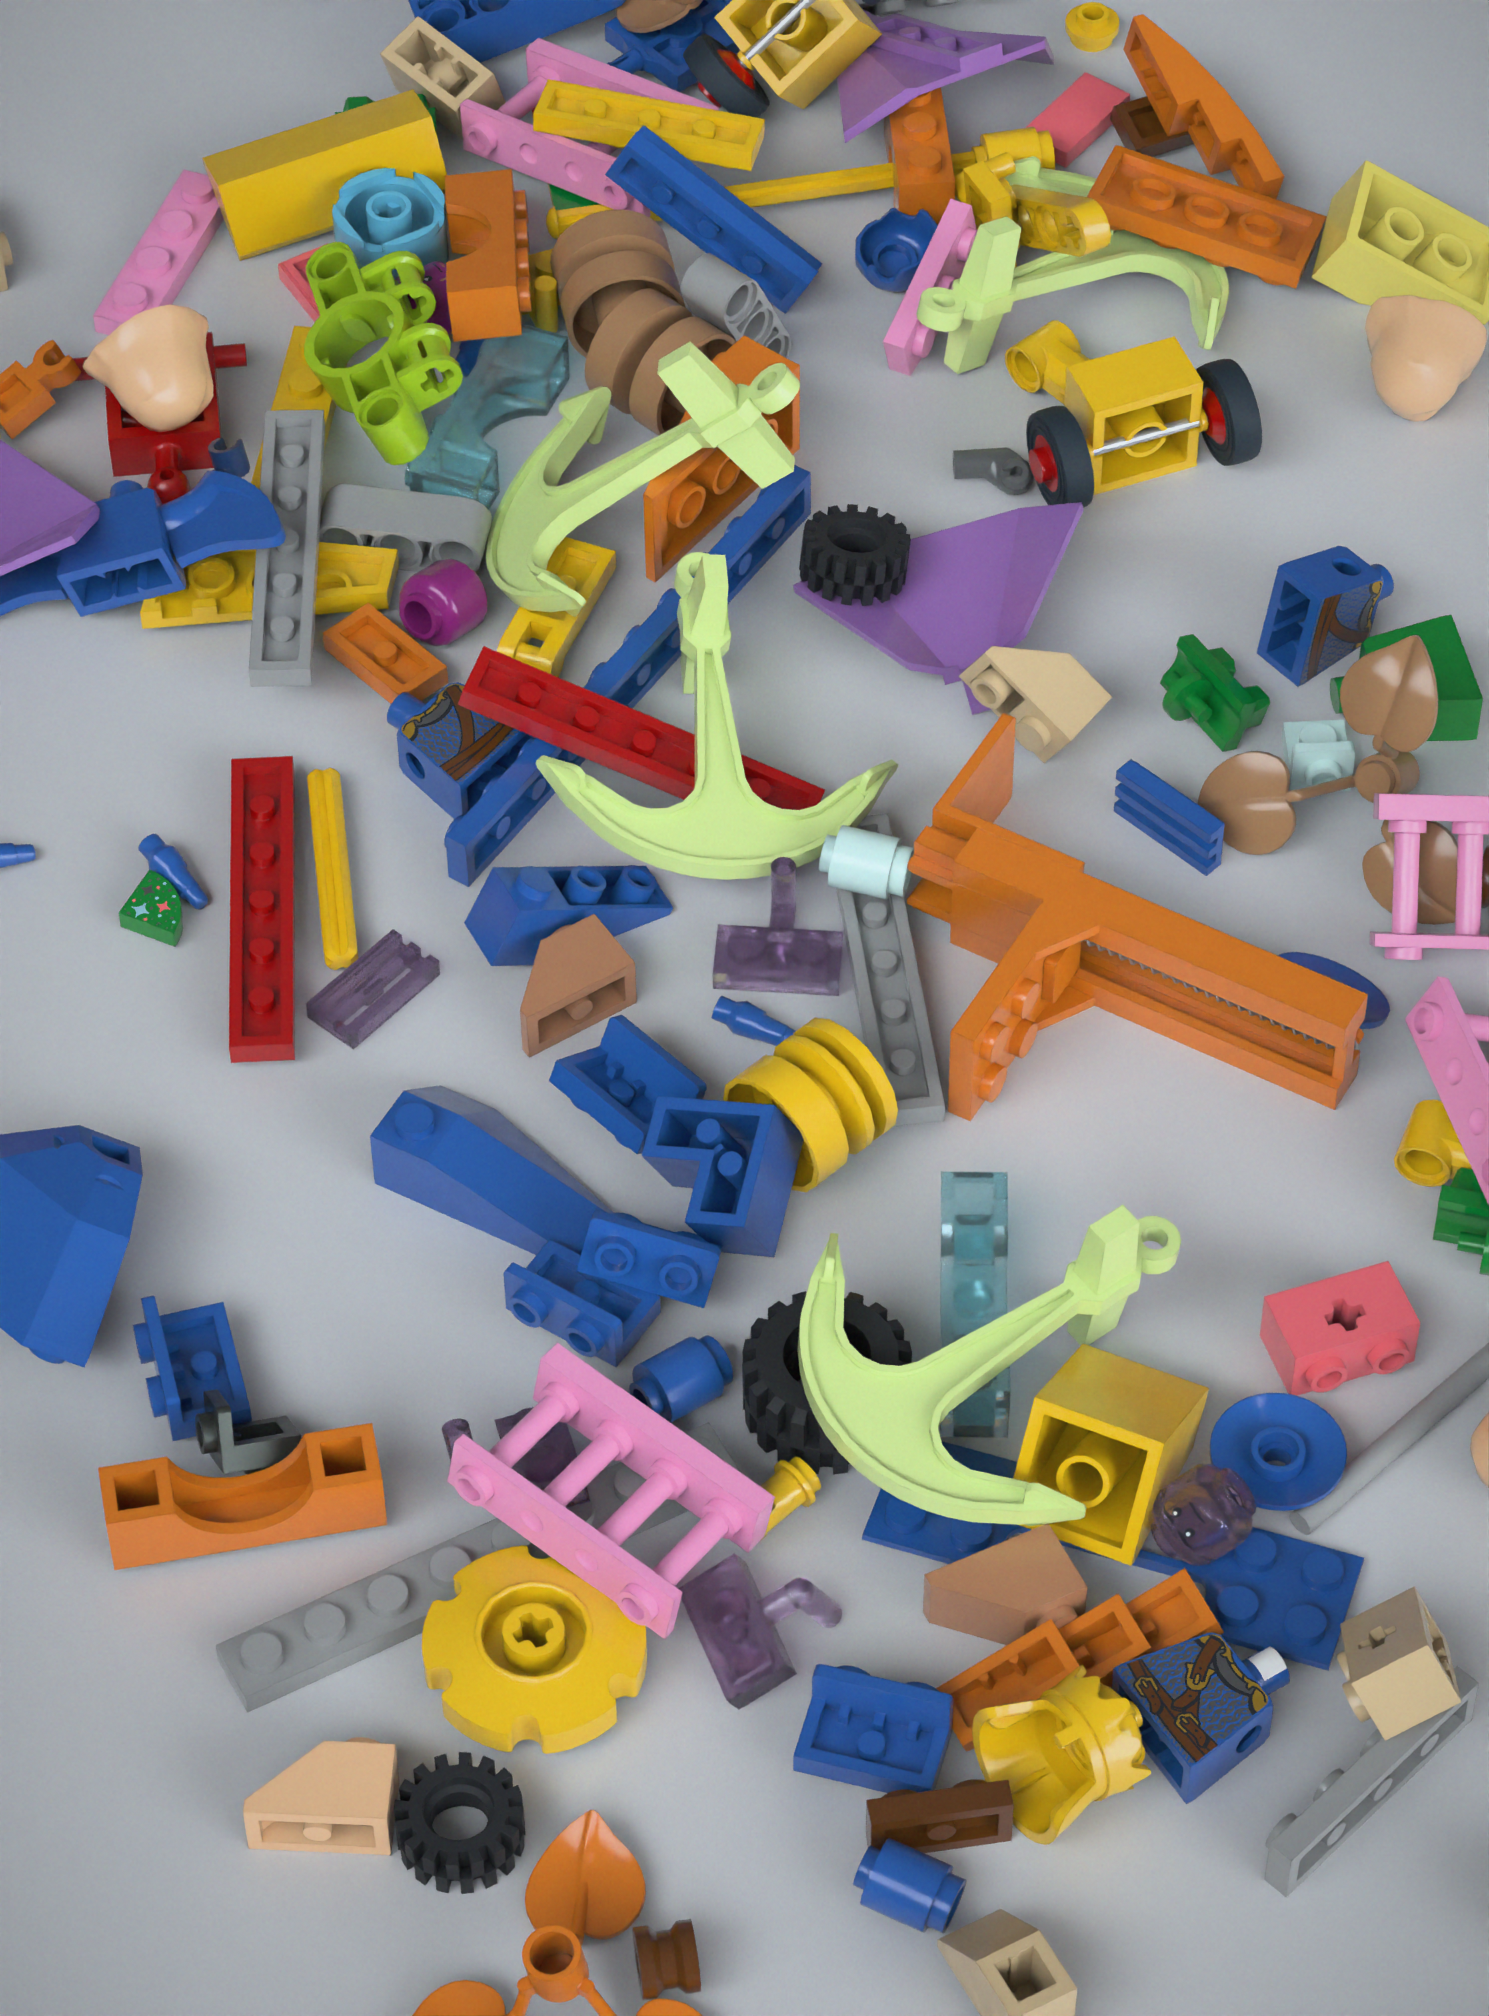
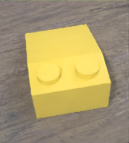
(1400, 242)

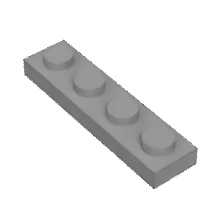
(1353, 1796)

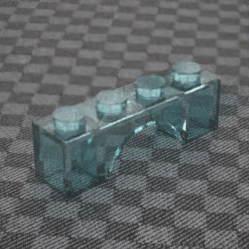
(508, 382)
(974, 1287)

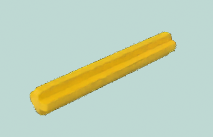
(332, 868)

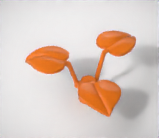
(577, 1888)

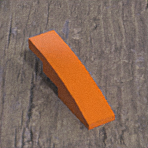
(1195, 102)
(1097, 1639)

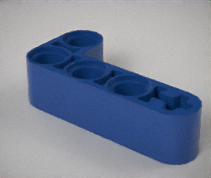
(499, 26)

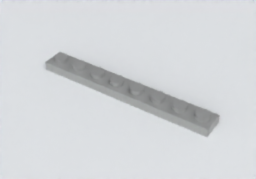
(395, 1600)

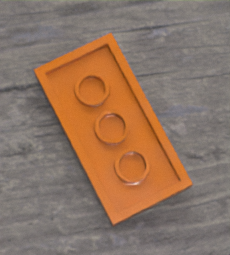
(1207, 217)

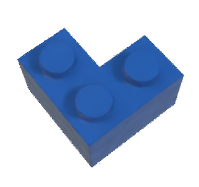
(737, 1163)

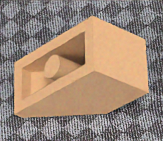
(329, 1801)

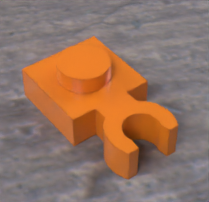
(27, 390)

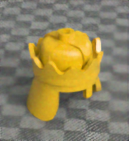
(1061, 1752)

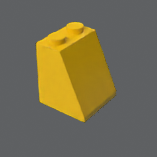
(1111, 1441)

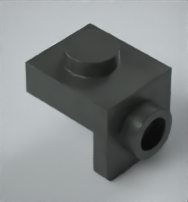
(244, 1445)

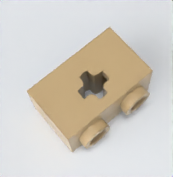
(441, 72)
(1397, 1665)

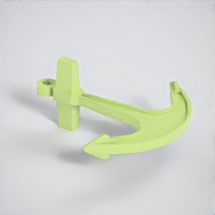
(992, 282)
(540, 514)
(722, 824)
(891, 1414)

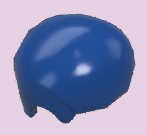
(893, 248)

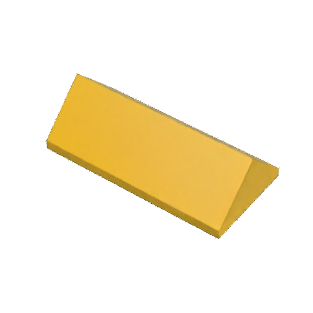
(288, 182)

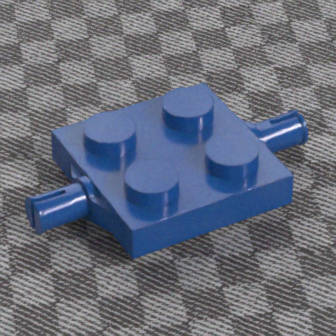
(663, 49)

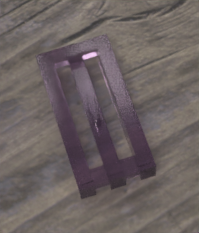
(365, 983)

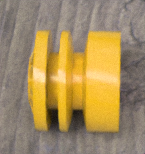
(827, 1090)

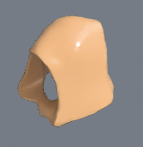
(1421, 352)
(157, 366)

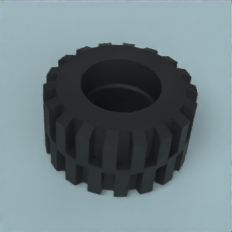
(770, 1377)

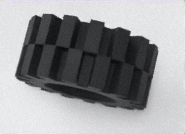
(854, 555)
(464, 1858)

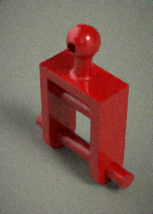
(168, 453)

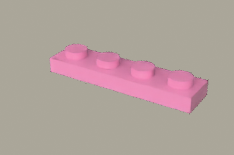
(164, 253)

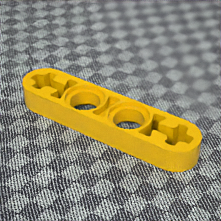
(1060, 221)

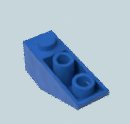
(532, 902)

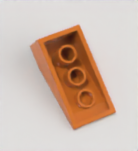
(708, 485)

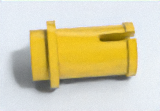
(792, 1486)

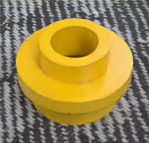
(1092, 26)

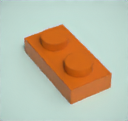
(384, 655)

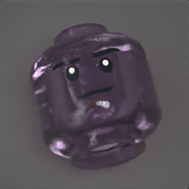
(1203, 1514)

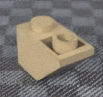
(1042, 690)
(1008, 1968)

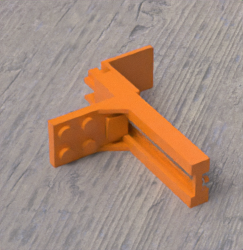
(1036, 909)

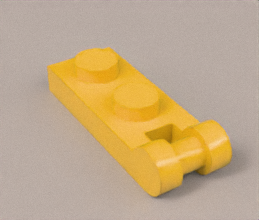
(583, 569)

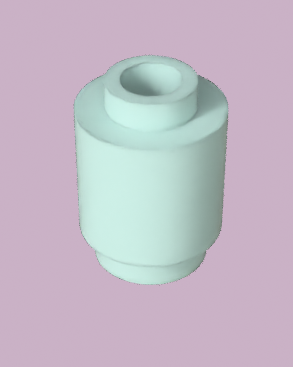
(866, 862)

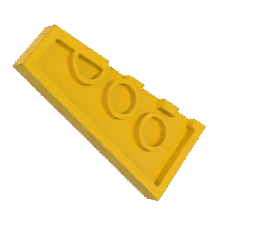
(223, 586)

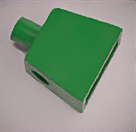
(1456, 685)

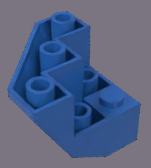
(63, 1235)

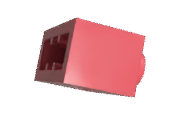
(1339, 1329)

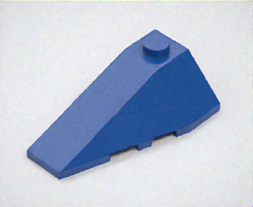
(479, 1170)

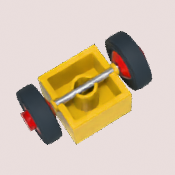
(789, 42)
(1140, 420)

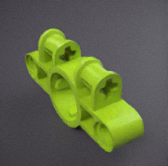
(399, 379)

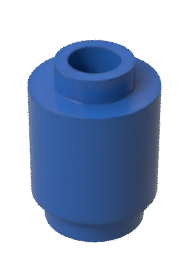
(682, 1377)
(909, 1886)

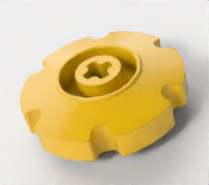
(530, 1653)

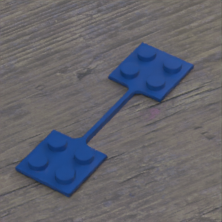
(1260, 1592)

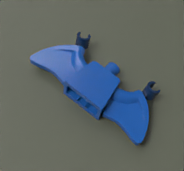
(144, 545)

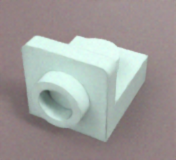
(1317, 752)

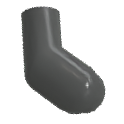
(997, 465)

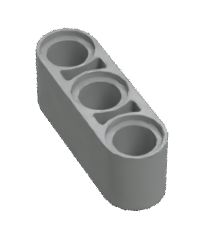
(733, 303)
(415, 523)

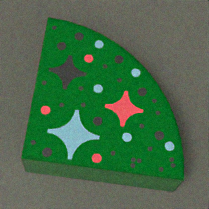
(154, 910)

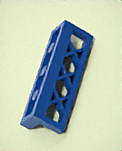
(713, 217)

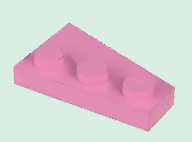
(942, 263)

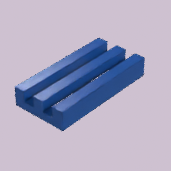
(1169, 817)

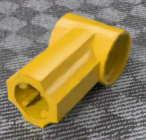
(1043, 359)
(1430, 1146)

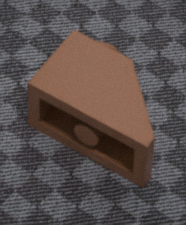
(575, 983)
(1007, 1589)

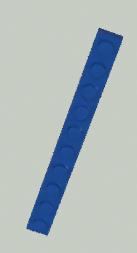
(625, 678)

